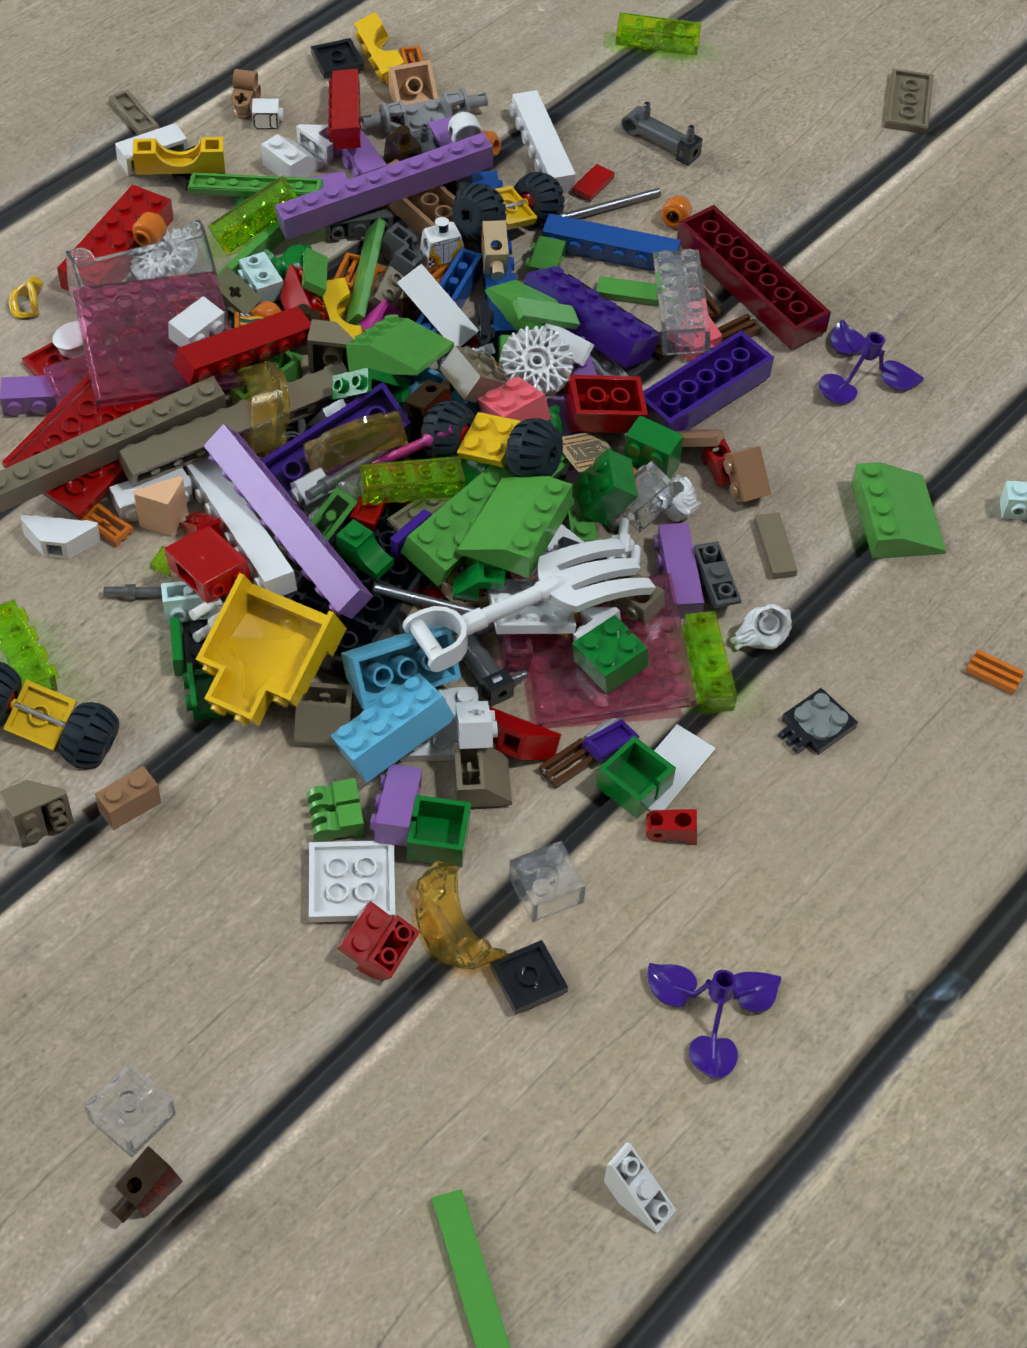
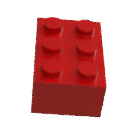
(603, 403)

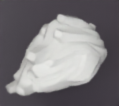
(685, 501)
(764, 628)

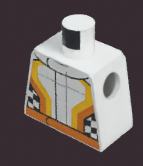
(440, 244)

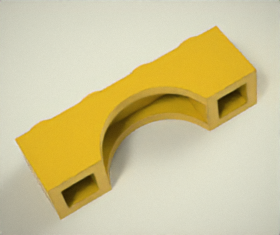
(373, 35)
(153, 158)
(337, 303)

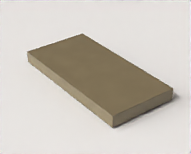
(909, 101)

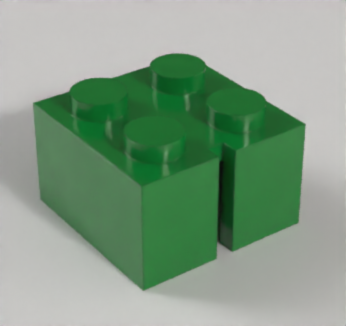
(655, 443)
(607, 487)
(610, 654)
(635, 777)
(440, 830)

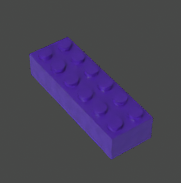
(600, 320)
(708, 383)
(289, 461)

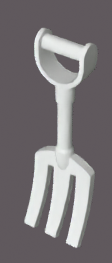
(554, 584)

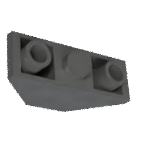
(357, 225)
(715, 576)

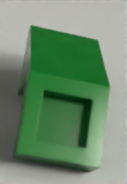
(479, 575)

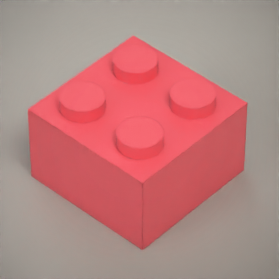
(515, 401)

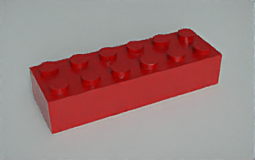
(114, 229)

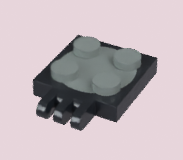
(816, 723)

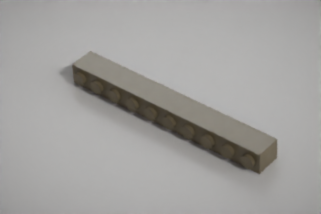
(103, 443)
(186, 443)

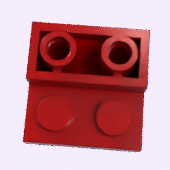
(378, 942)

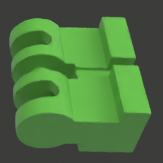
(336, 811)

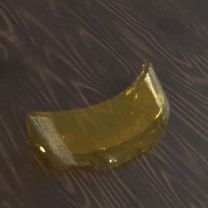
(268, 406)
(355, 440)
(444, 924)

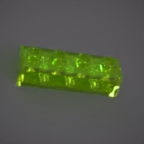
(658, 33)
(251, 215)
(410, 480)
(21, 648)
(709, 663)

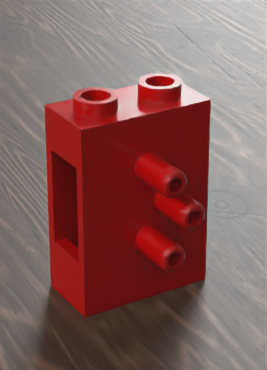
(206, 563)

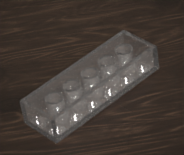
(681, 302)

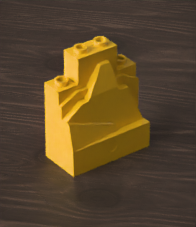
(264, 651)

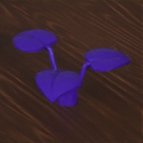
(847, 341)
(754, 992)

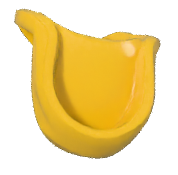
(29, 289)

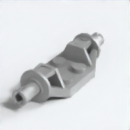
(420, 113)

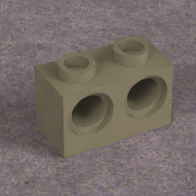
(385, 288)
(640, 607)

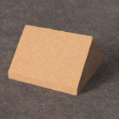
(412, 82)
(161, 506)

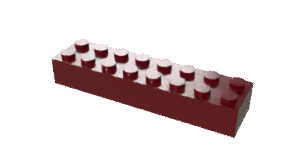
(754, 277)

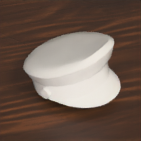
(69, 340)

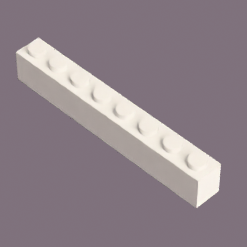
(241, 528)

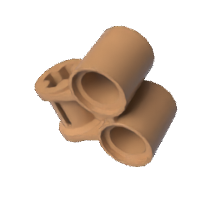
(245, 88)

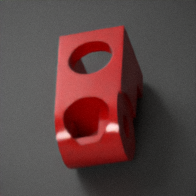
(715, 462)
(672, 825)

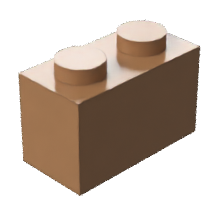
(747, 474)
(128, 798)

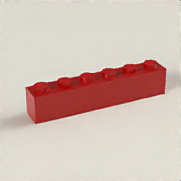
(344, 109)
(242, 345)

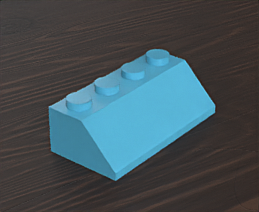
(390, 662)

